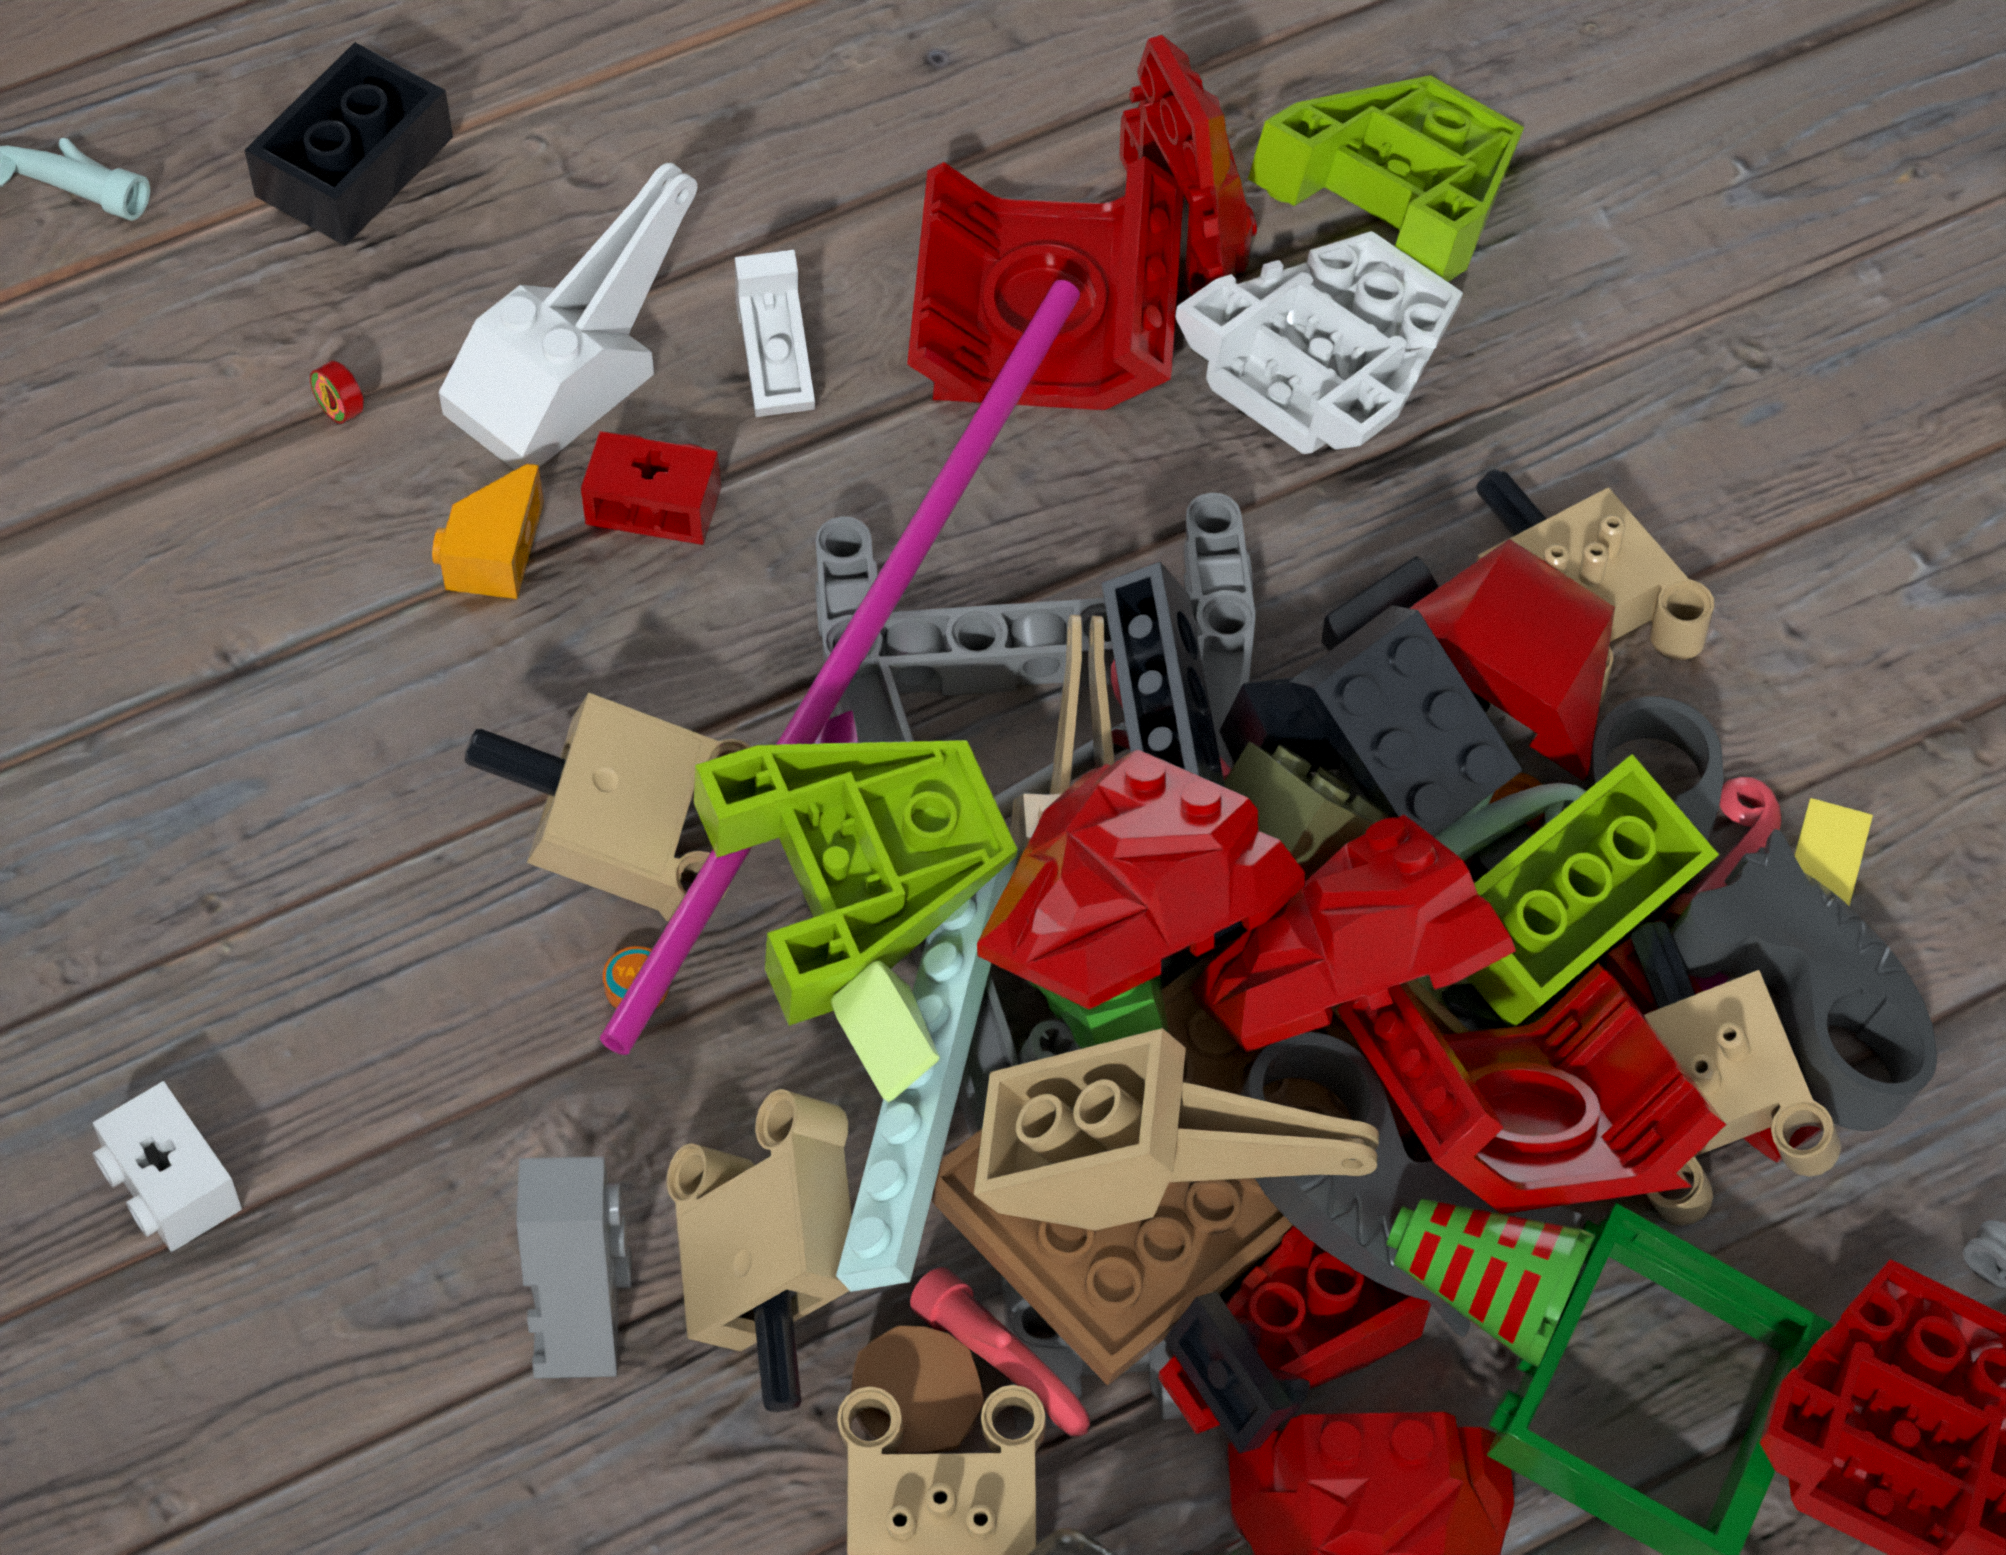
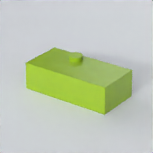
(1585, 885)

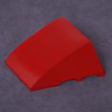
(1528, 646)

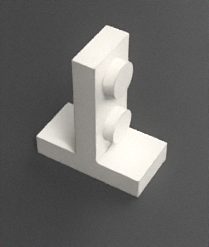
(773, 333)

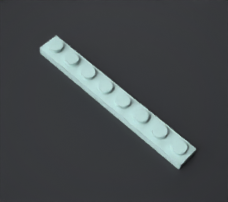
(915, 1124)

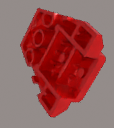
(1187, 137)
(1130, 874)
(1362, 923)
(1900, 1421)
(1372, 1487)

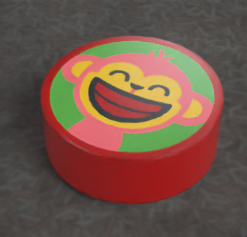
(336, 391)

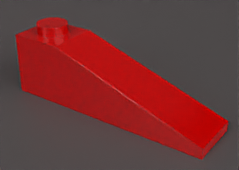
(1314, 1321)

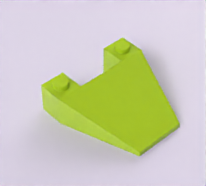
(1400, 152)
(877, 840)

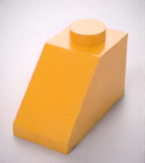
(491, 535)

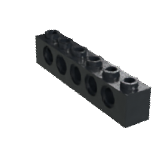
(1163, 677)

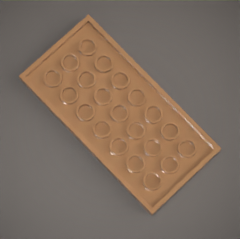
(1130, 1283)

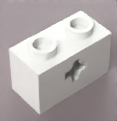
(157, 1134)

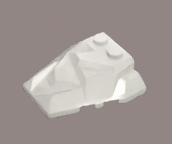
(1323, 343)

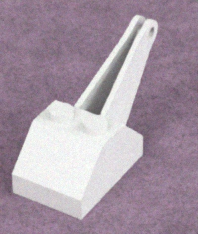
(563, 355)

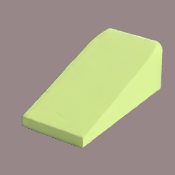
(885, 1028)

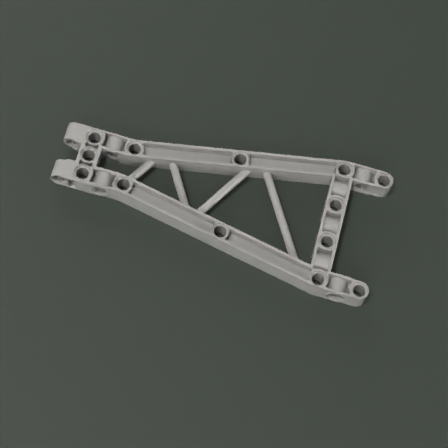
(1028, 647)

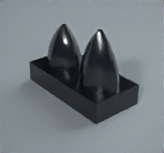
(1230, 1375)

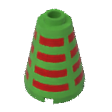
(1493, 1268)

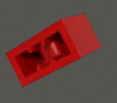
(651, 487)

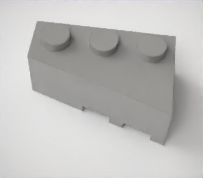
(574, 1262)

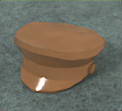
(931, 1382)

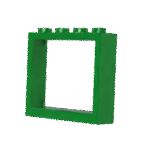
(1714, 1289)

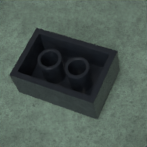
(349, 143)
(1406, 722)

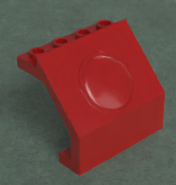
(995, 260)
(1543, 1109)

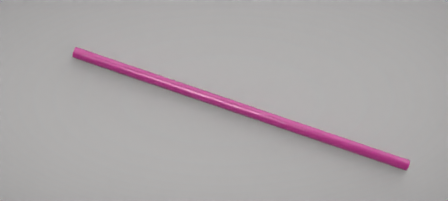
(848, 653)

